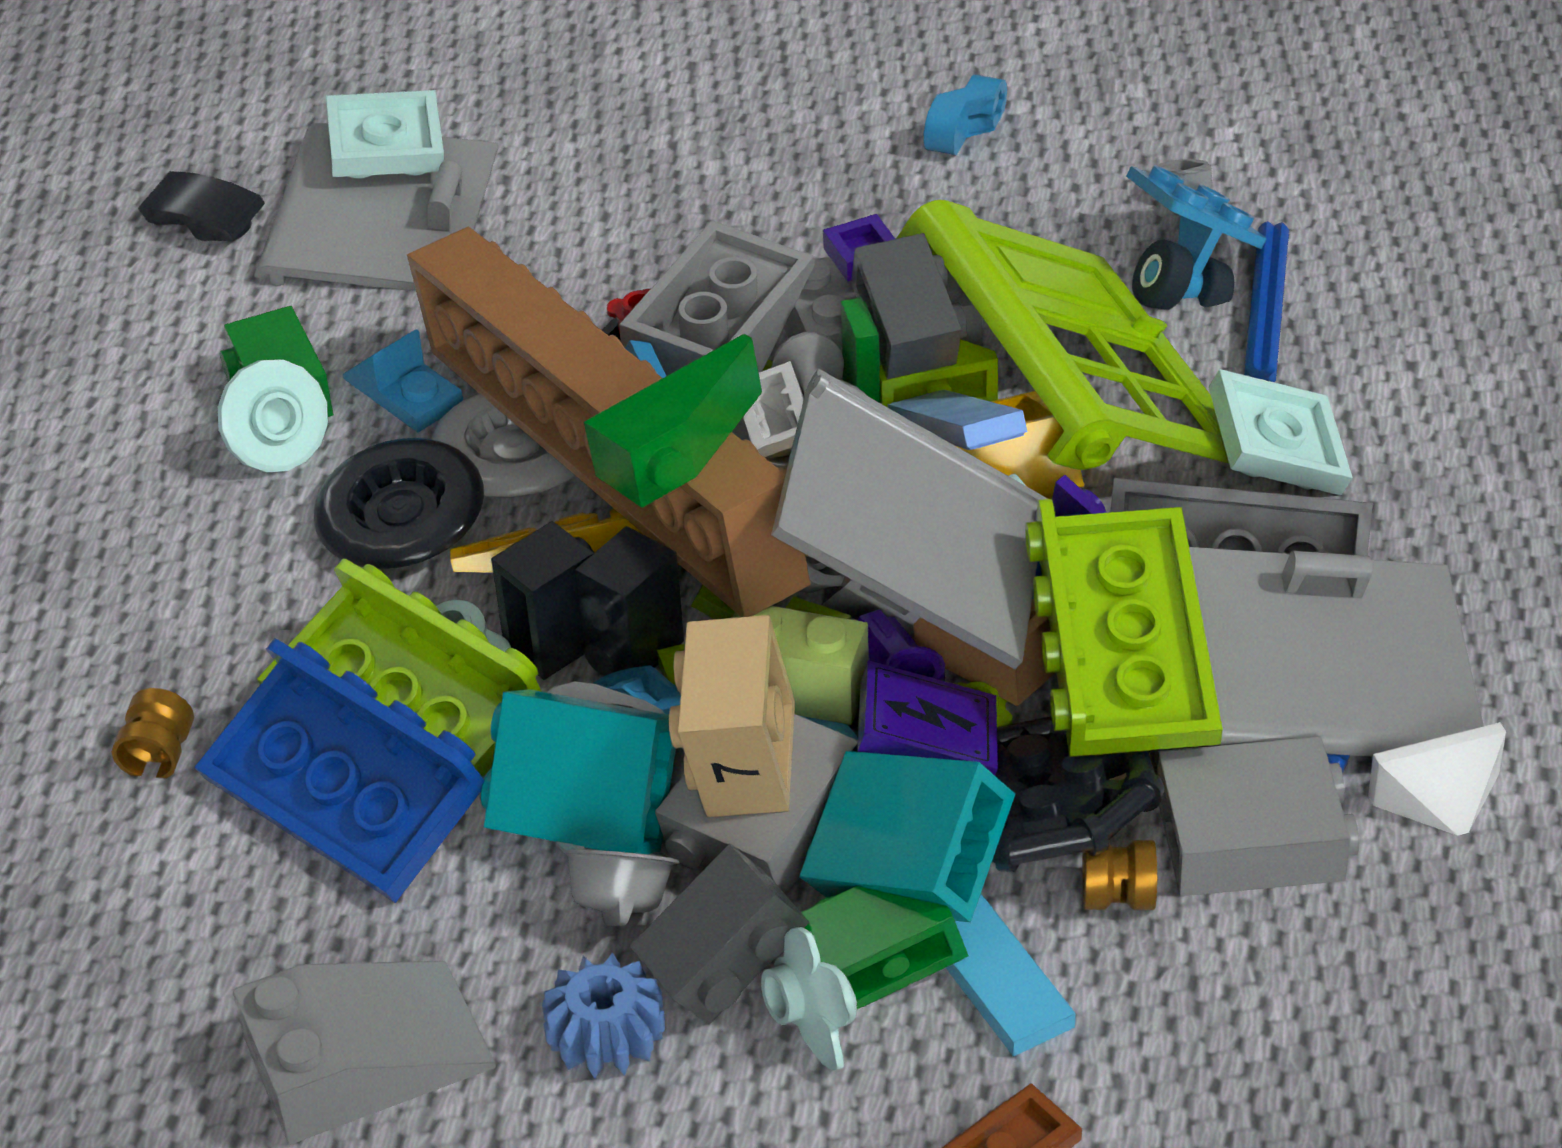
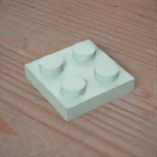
(384, 133)
(1279, 432)

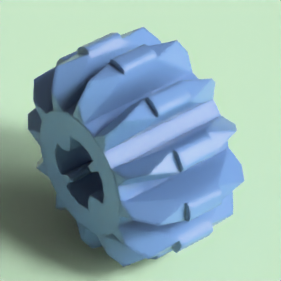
(603, 1015)

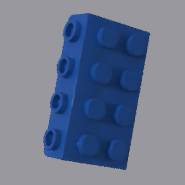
(344, 770)

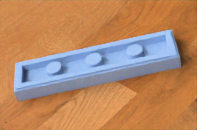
(963, 418)

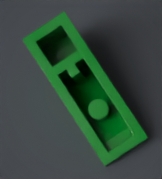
(675, 424)

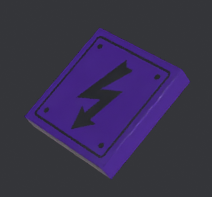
(925, 717)

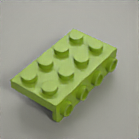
(1123, 631)
(416, 657)

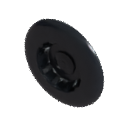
(383, 508)

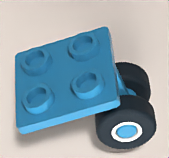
(1185, 269)

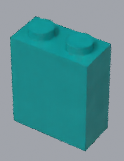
(578, 772)
(909, 829)

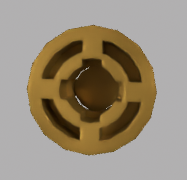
(153, 732)
(1121, 877)

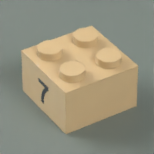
(734, 716)

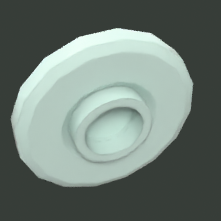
(272, 415)

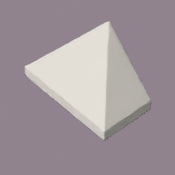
(776, 412)
(1440, 778)

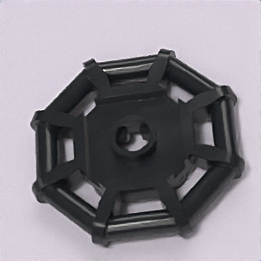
(1063, 800)

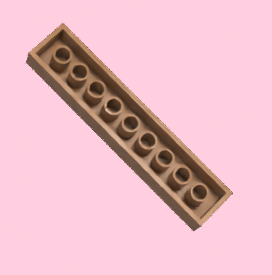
(558, 369)

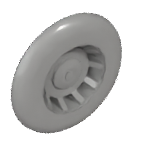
(506, 457)

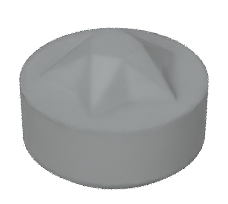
(1191, 170)

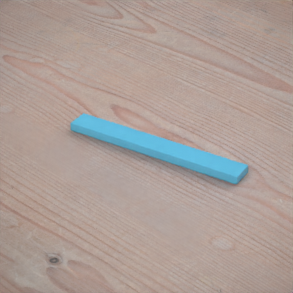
(1002, 975)

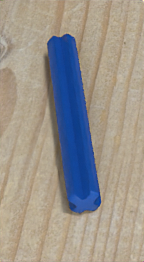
(1267, 303)

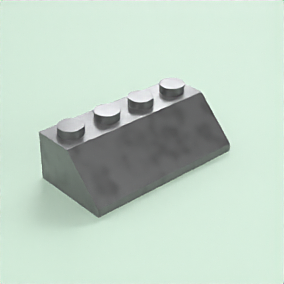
(1254, 519)

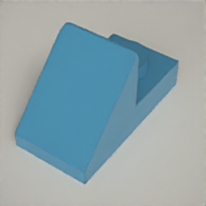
(404, 384)

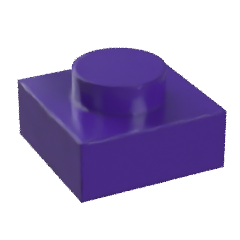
(842, 240)

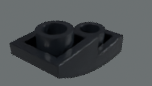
(206, 204)

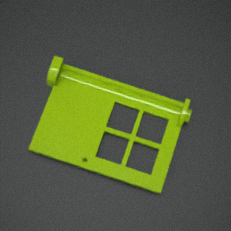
(1033, 282)

